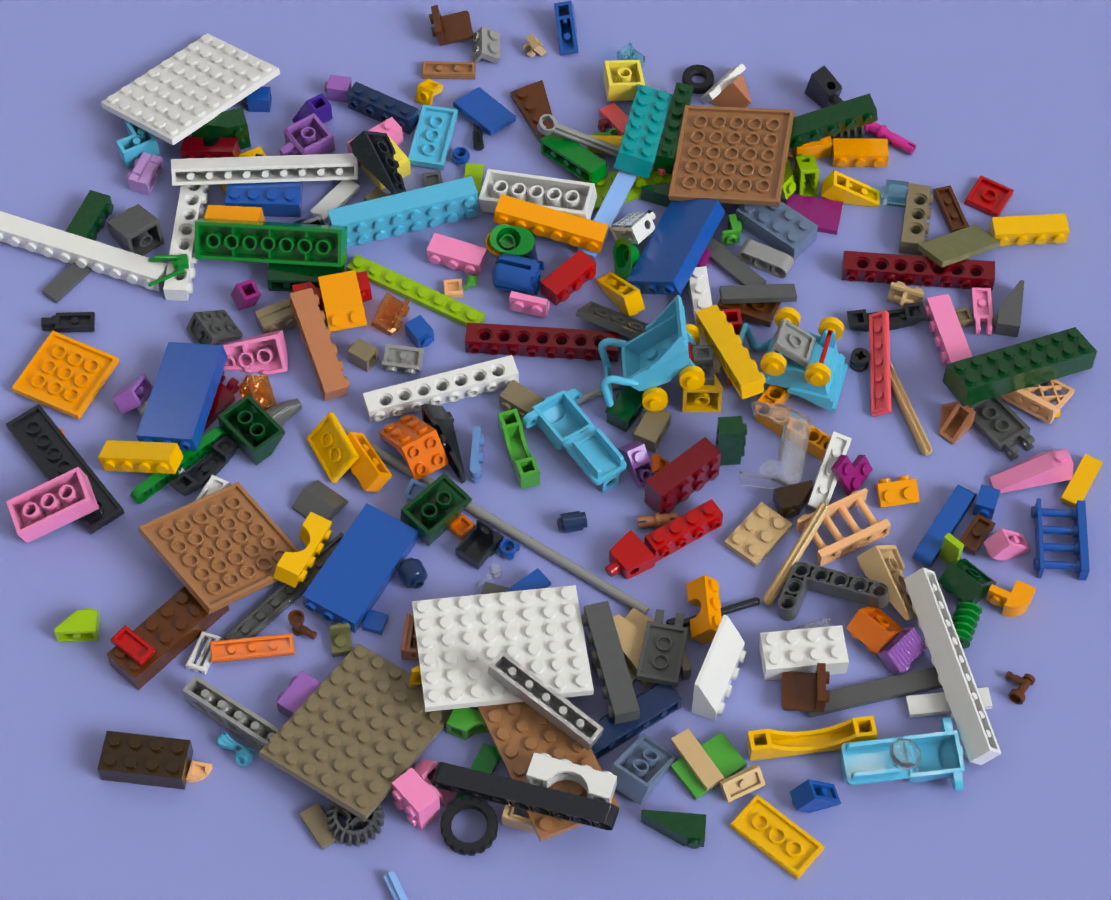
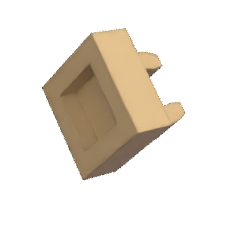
(535, 46)

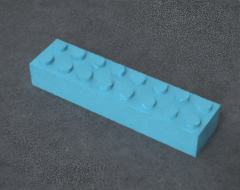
(407, 211)

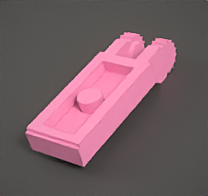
(982, 309)

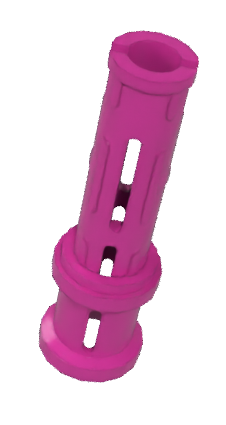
(882, 132)

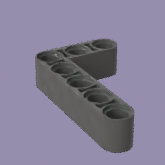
(828, 586)

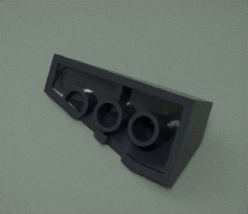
(376, 154)
(443, 423)

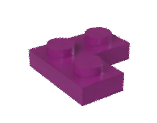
(851, 474)

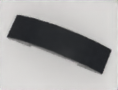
(899, 318)
(210, 465)

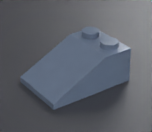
(642, 768)

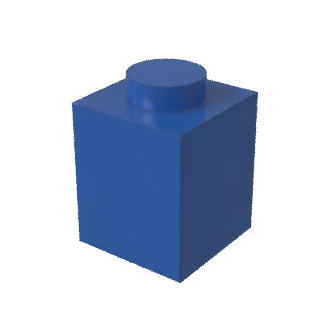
(259, 100)
(419, 332)
(986, 501)

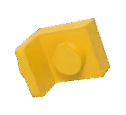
(427, 90)

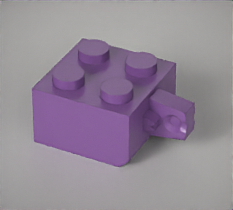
(308, 138)

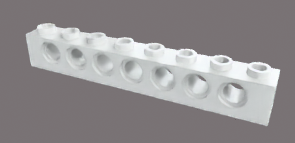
(189, 210)
(445, 381)

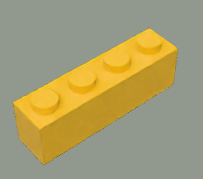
(1030, 229)
(140, 456)

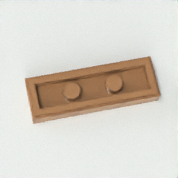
(448, 70)

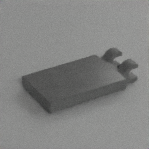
(1001, 426)
(662, 650)

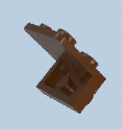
(451, 27)
(806, 690)

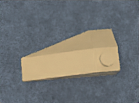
(886, 566)

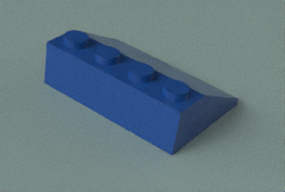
(275, 198)

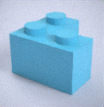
(135, 144)

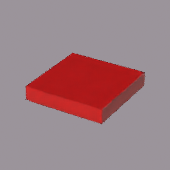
(988, 197)

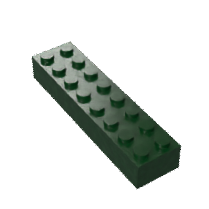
(1019, 366)

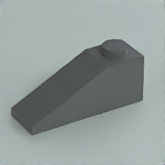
(1008, 318)

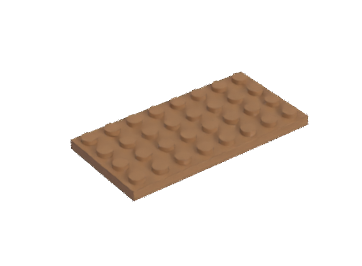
(520, 732)

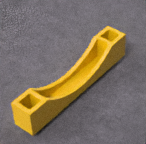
(775, 744)

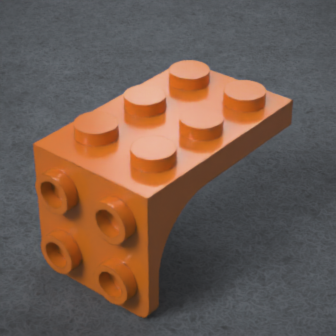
(417, 444)

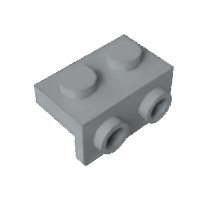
(486, 45)
(403, 358)

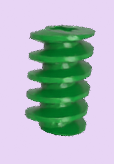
(965, 621)

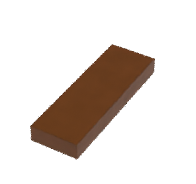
(950, 208)

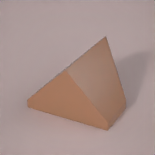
(734, 95)
(955, 420)

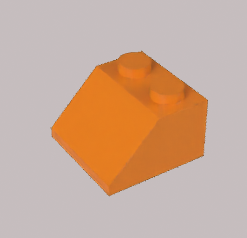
(873, 628)

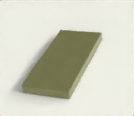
(958, 245)

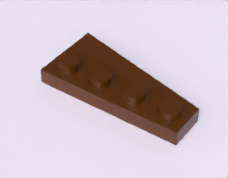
(532, 104)

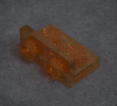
(259, 389)

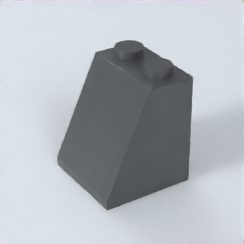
(136, 230)

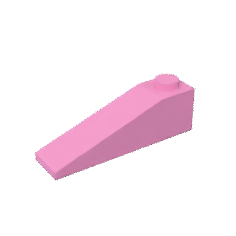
(258, 354)
(1038, 470)

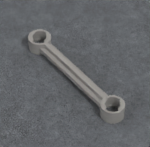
(575, 135)

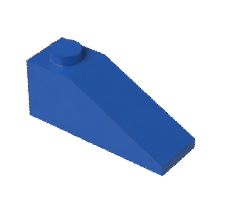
(566, 27)

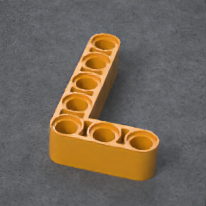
(816, 448)

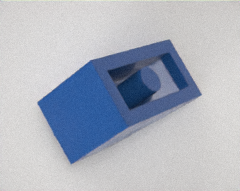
(814, 796)

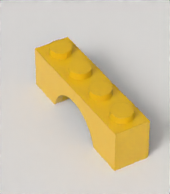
(293, 565)

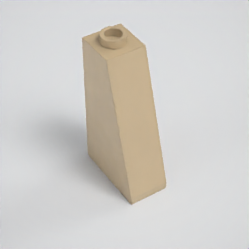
(631, 643)

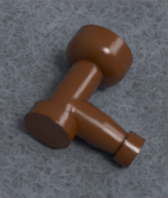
(296, 619)
(1017, 695)

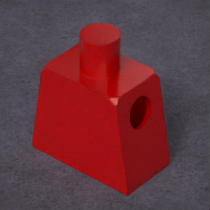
(629, 557)

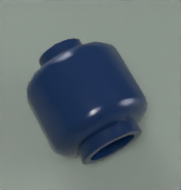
(412, 573)

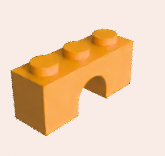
(704, 594)

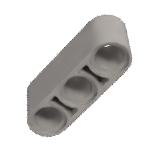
(765, 258)

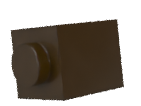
(792, 498)

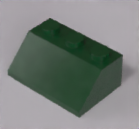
(251, 428)

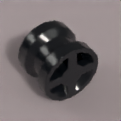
(859, 359)

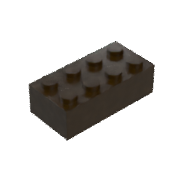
(145, 760)

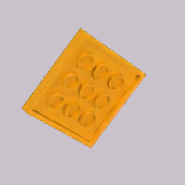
(65, 375)

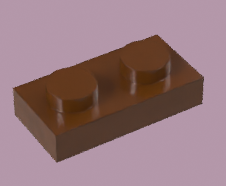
(977, 534)

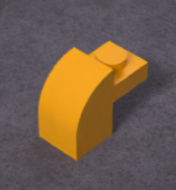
(1013, 602)

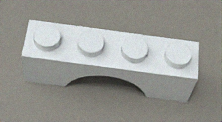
(547, 770)

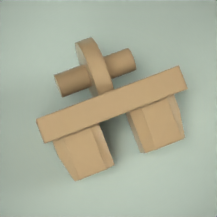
(903, 295)

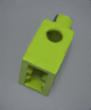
(806, 168)

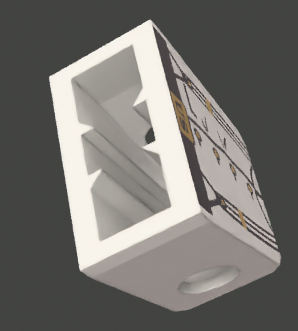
(634, 227)

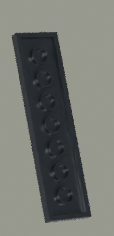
(56, 456)

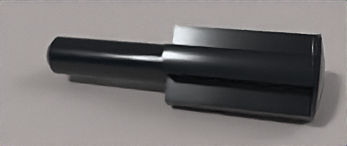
(477, 138)

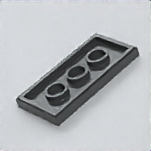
(611, 320)

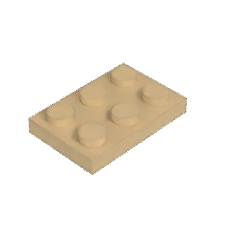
(758, 534)

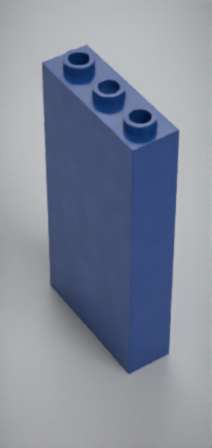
(676, 246)
(183, 394)
(360, 567)

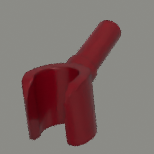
(603, 124)

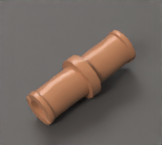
(656, 520)

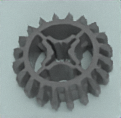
(348, 834)

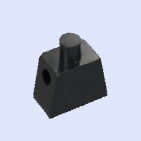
(824, 88)

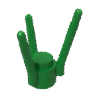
(179, 262)

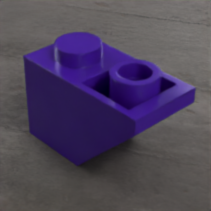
(317, 105)

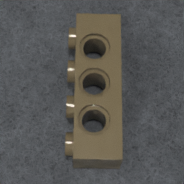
(915, 218)

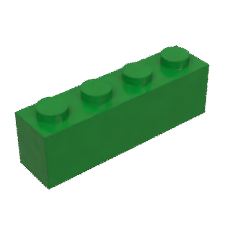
(574, 158)

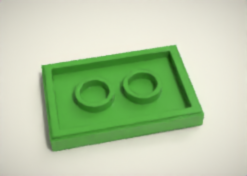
(724, 757)

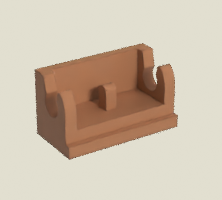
(409, 644)

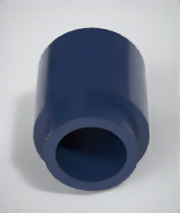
(572, 521)

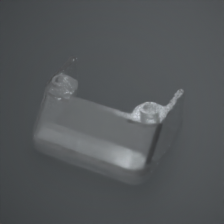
(792, 450)

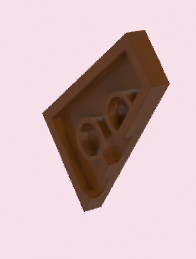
(755, 312)

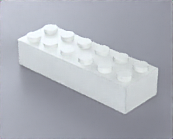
(558, 194)

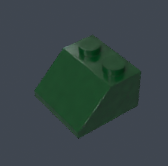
(965, 581)

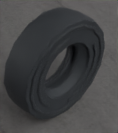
(700, 70)

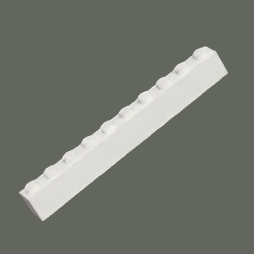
(264, 169)
(81, 250)
(952, 667)

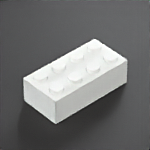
(802, 650)

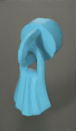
(243, 756)

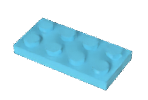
(433, 137)

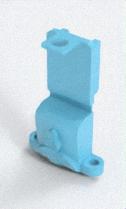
(572, 430)
(940, 759)

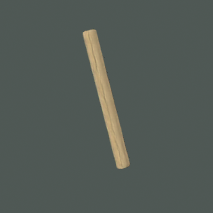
(909, 414)
(795, 554)

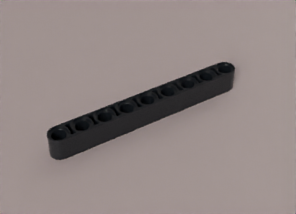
(525, 796)

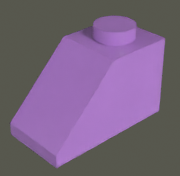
(133, 394)

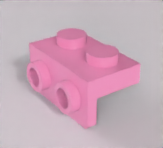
(529, 304)

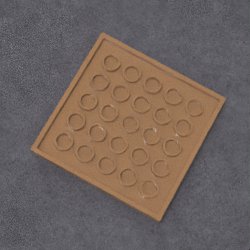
(732, 155)
(219, 546)

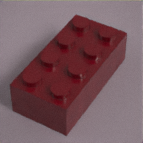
(682, 477)

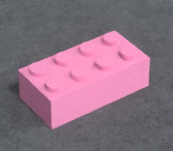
(52, 505)

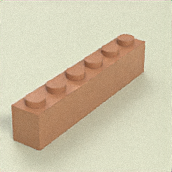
(318, 344)

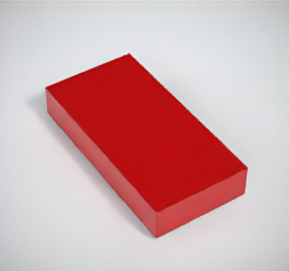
(133, 645)

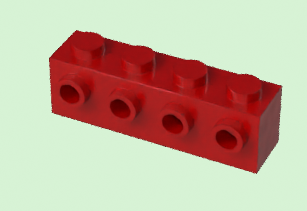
(684, 530)

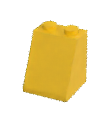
(704, 399)

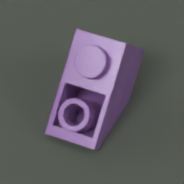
(637, 462)

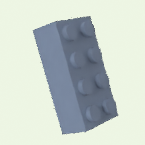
(778, 227)

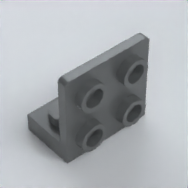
(212, 326)

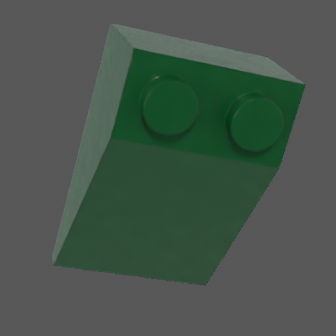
(226, 124)
(435, 508)

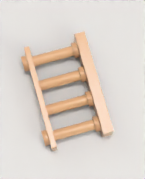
(848, 544)

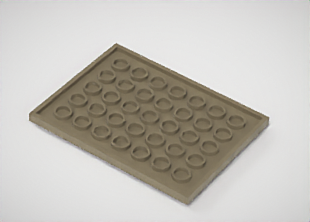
(356, 732)

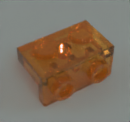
(390, 314)

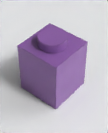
(337, 88)

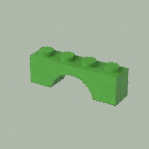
(514, 440)
(465, 723)

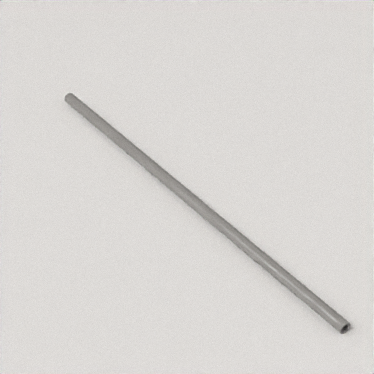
(524, 538)

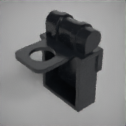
(479, 544)

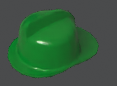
(512, 239)
(625, 257)

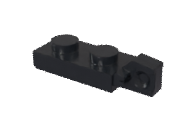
(70, 322)

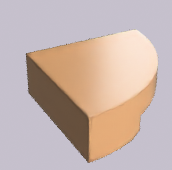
(198, 771)

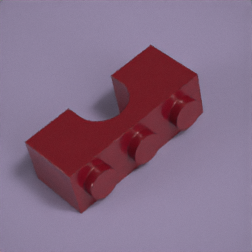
(194, 148)

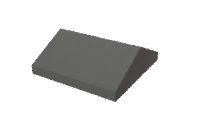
(319, 500)

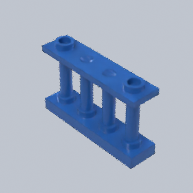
(1078, 531)

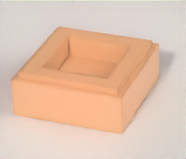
(453, 288)

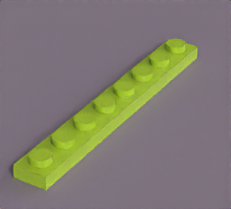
(416, 292)

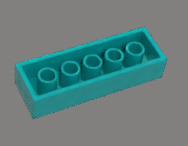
(643, 131)

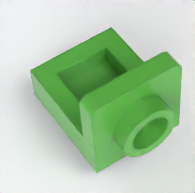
(731, 235)

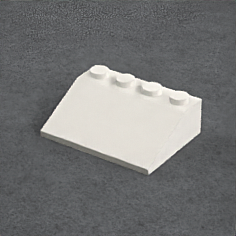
(718, 671)

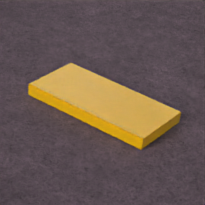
(777, 836)

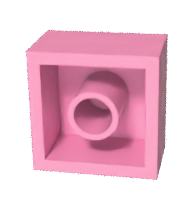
(415, 799)

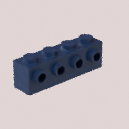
(382, 107)

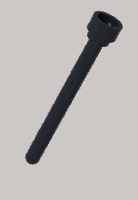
(724, 610)

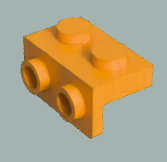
(897, 492)

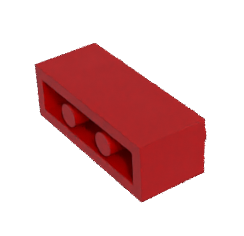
(568, 277)

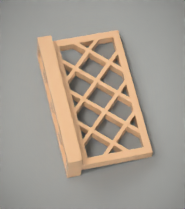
(1037, 405)

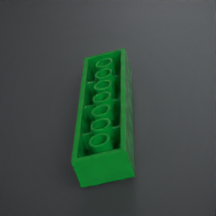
(271, 242)

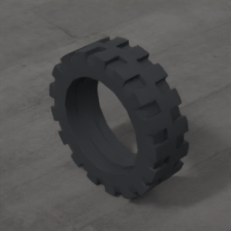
(464, 847)

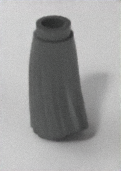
(284, 411)

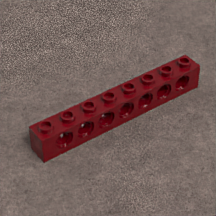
(916, 270)
(576, 342)

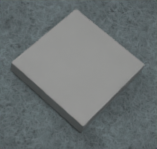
(793, 342)

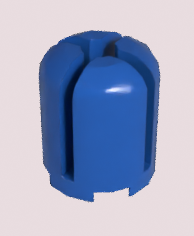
(517, 274)

